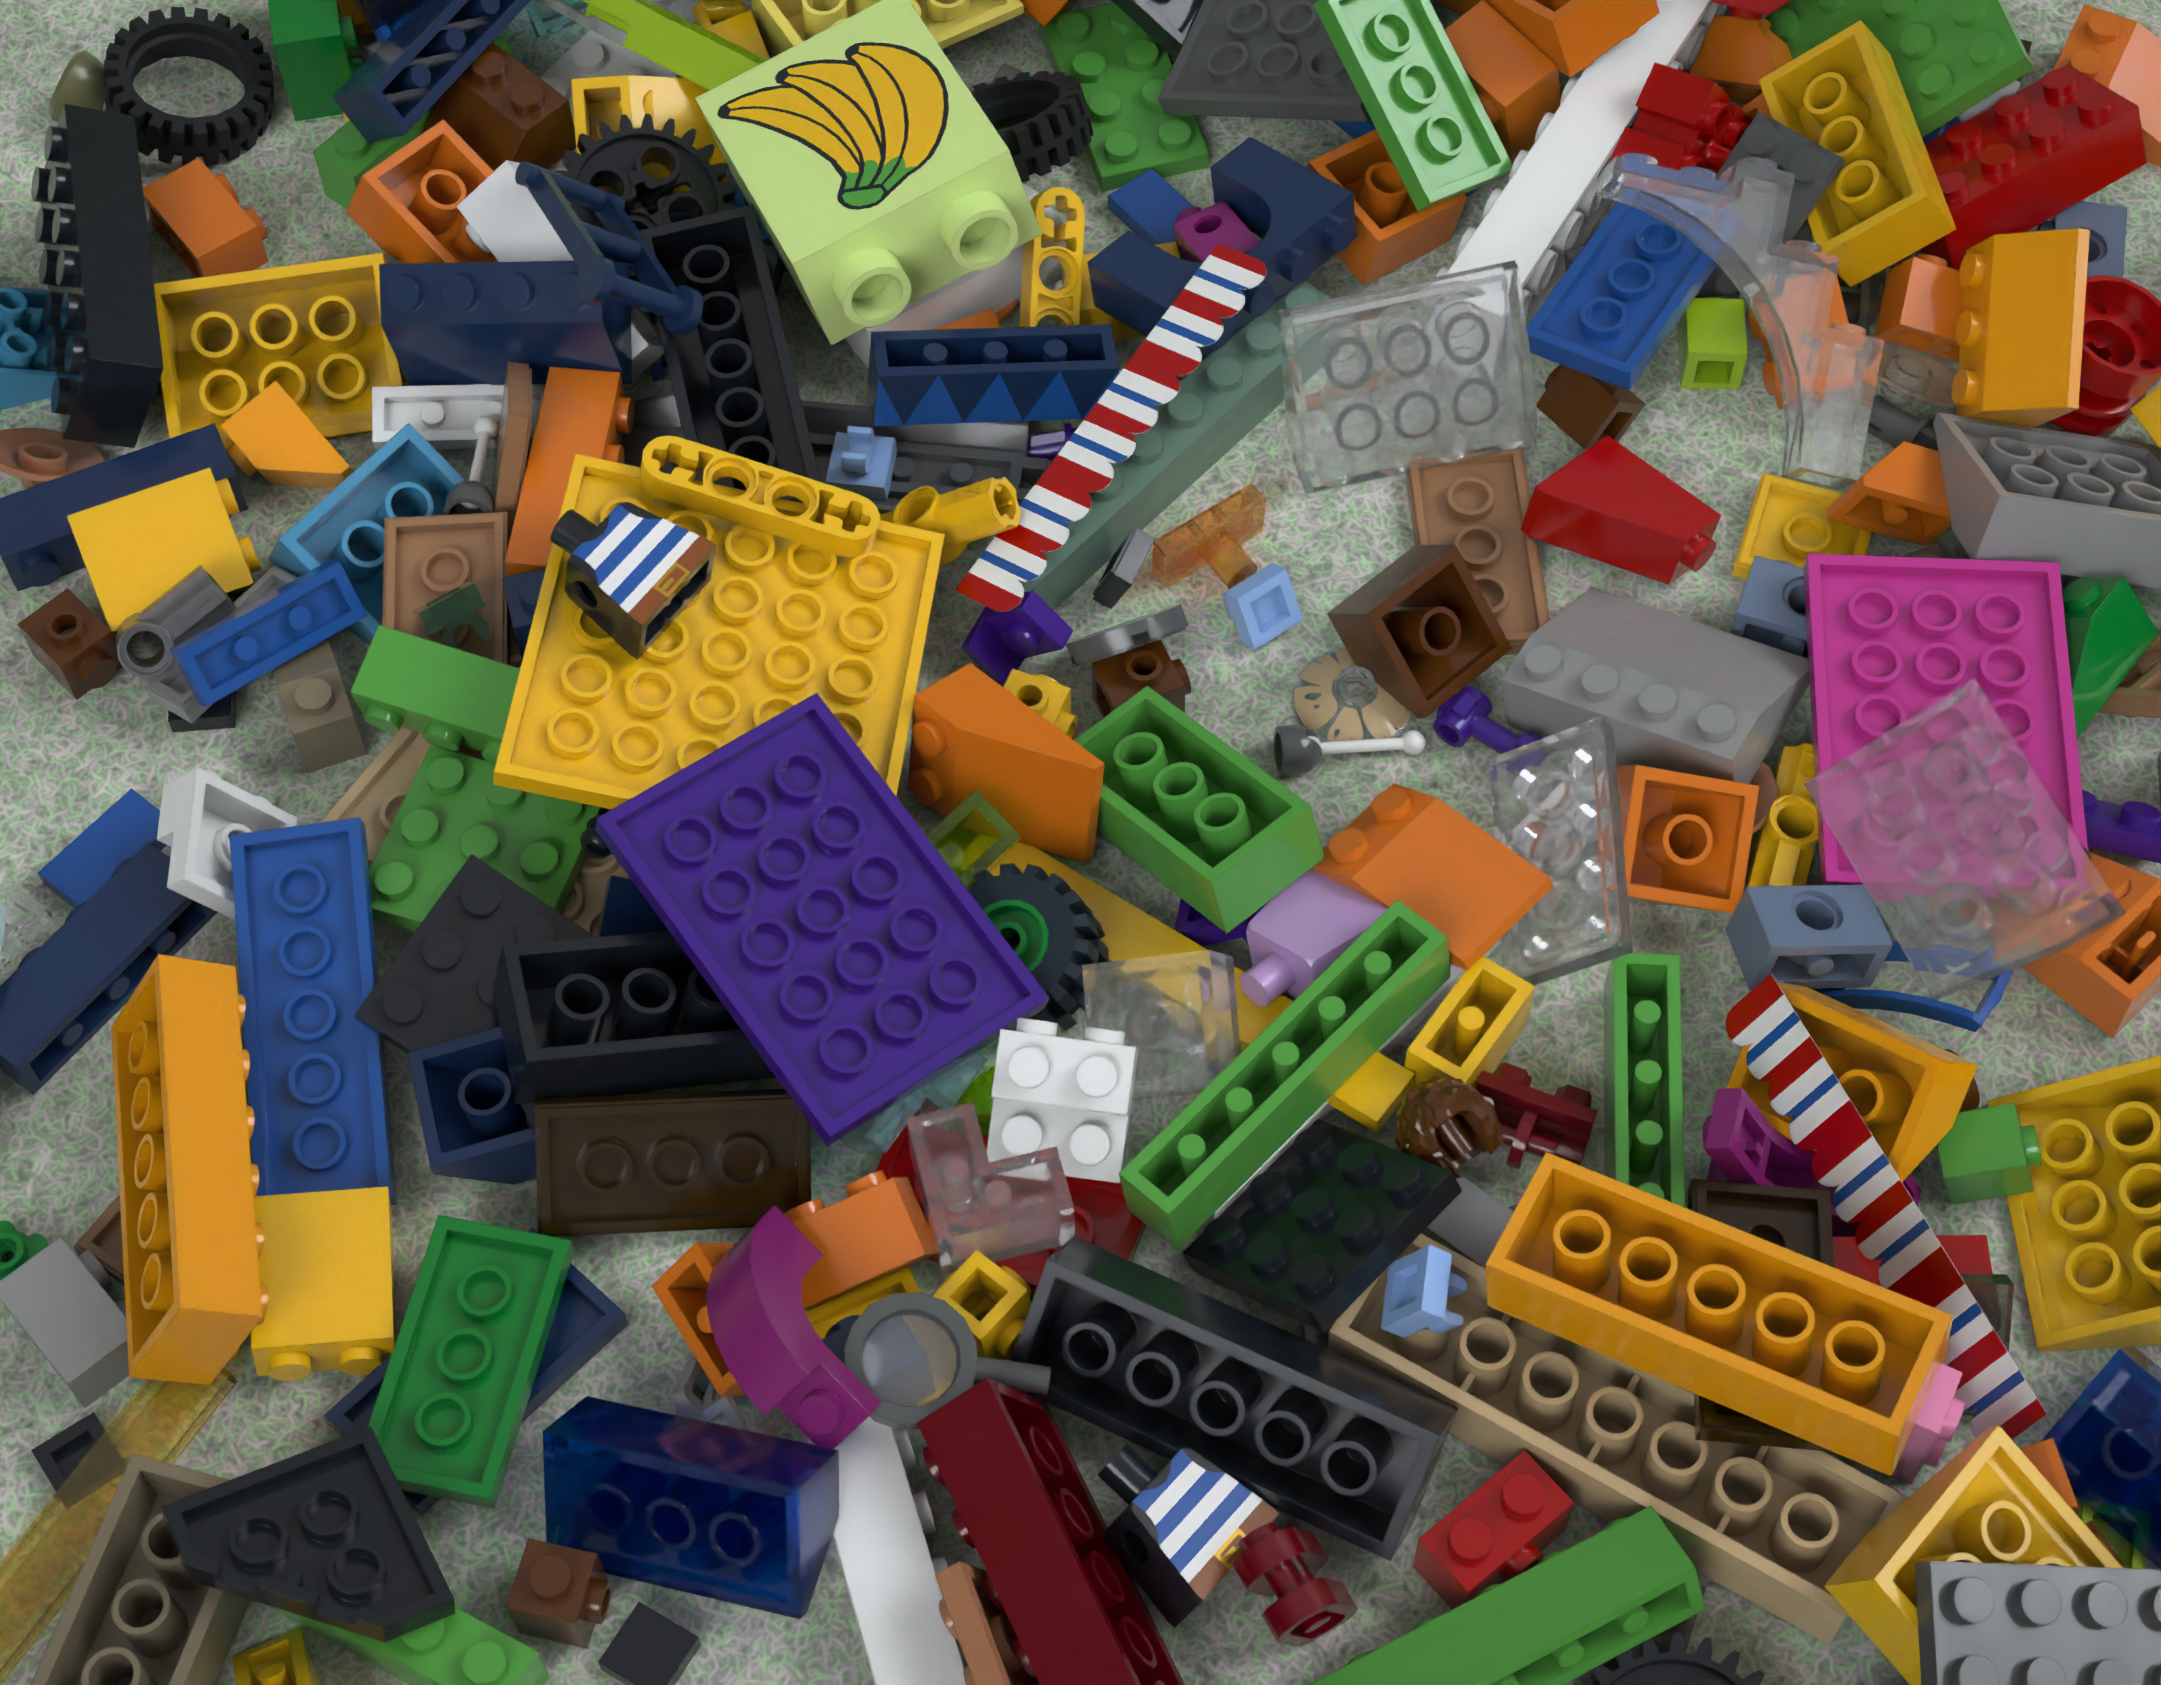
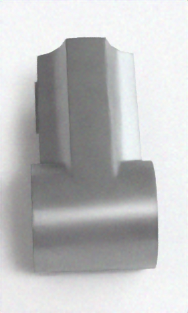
(175, 617)

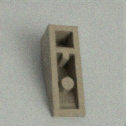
(319, 708)

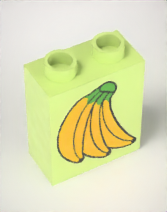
(870, 167)

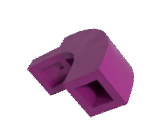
(1753, 1152)
(769, 1339)

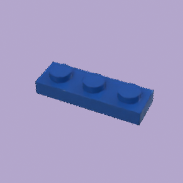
(268, 632)

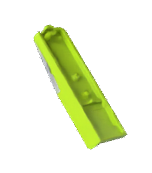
(664, 39)

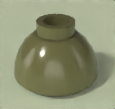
(79, 85)

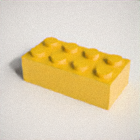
(1887, 190)

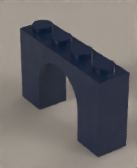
(1283, 202)

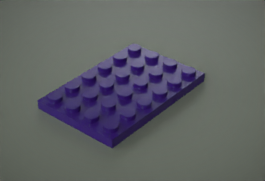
(821, 916)

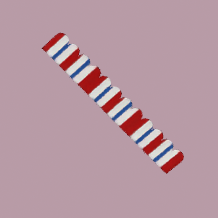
(1108, 427)
(1877, 1197)

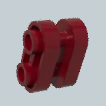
(1284, 1566)

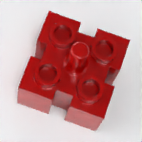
(1683, 121)

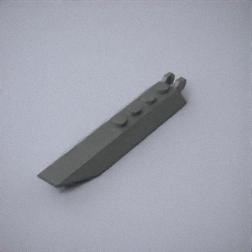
(926, 454)

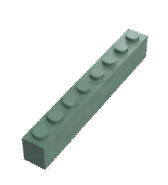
(1192, 432)

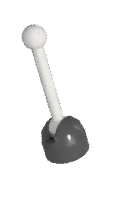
(471, 495)
(1299, 749)

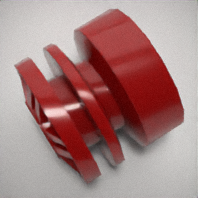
(2117, 355)

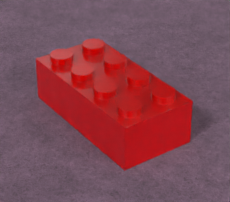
(2032, 158)

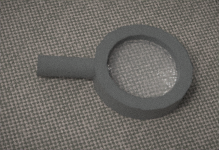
(923, 1355)

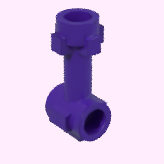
(1467, 716)

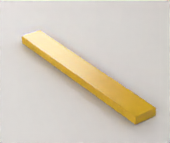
(1130, 933)

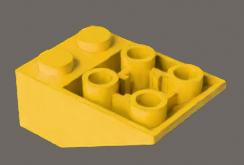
(661, 97)

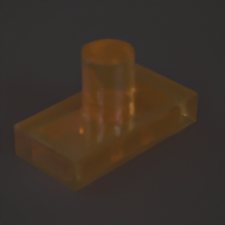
(1212, 540)

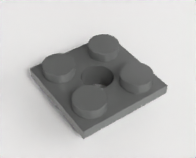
(1793, 153)

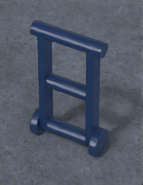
(621, 240)

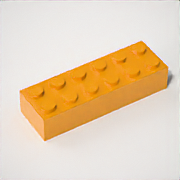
(186, 1172)
(1718, 1312)

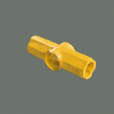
(960, 514)
(1781, 857)

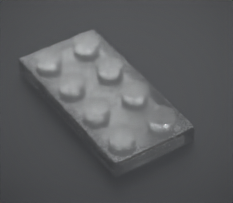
(1563, 815)

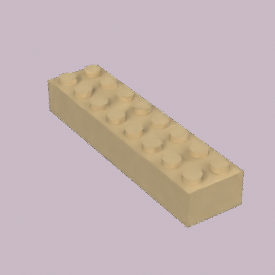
(1624, 1441)

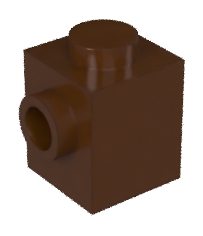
(1588, 406)
(72, 644)
(1129, 672)
(559, 1593)

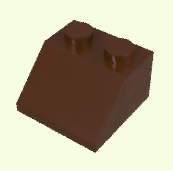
(506, 112)
(1421, 628)

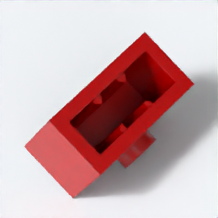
(1493, 1532)

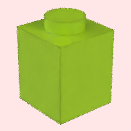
(1712, 344)

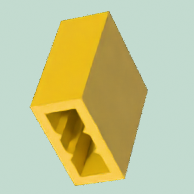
(159, 536)
(326, 1283)

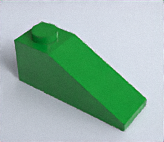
(2104, 640)

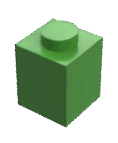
(1988, 1155)

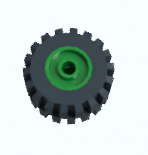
(1047, 931)

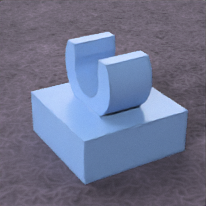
(862, 462)
(1263, 606)
(1419, 1293)

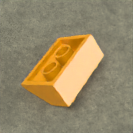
(2022, 326)
(1894, 1079)

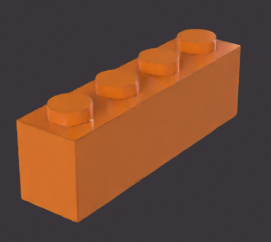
(578, 415)

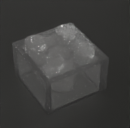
(1174, 1011)

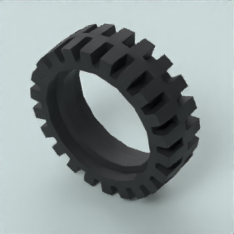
(198, 39)
(1038, 119)

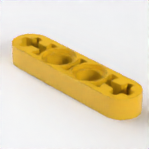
(1035, 298)
(756, 505)

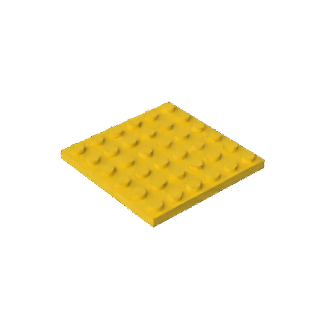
(746, 648)

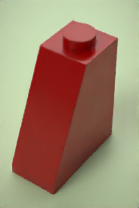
(1622, 514)

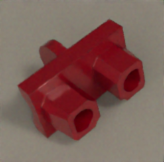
(1537, 1120)

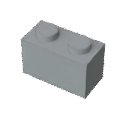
(71, 1318)

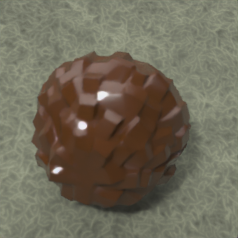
(1447, 1123)

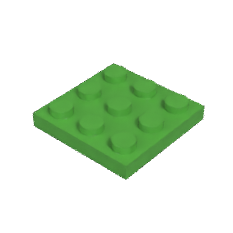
(461, 813)

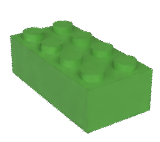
(1198, 811)

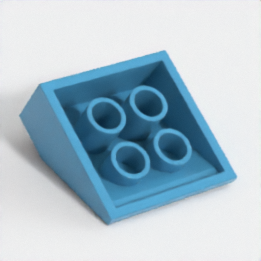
(348, 524)

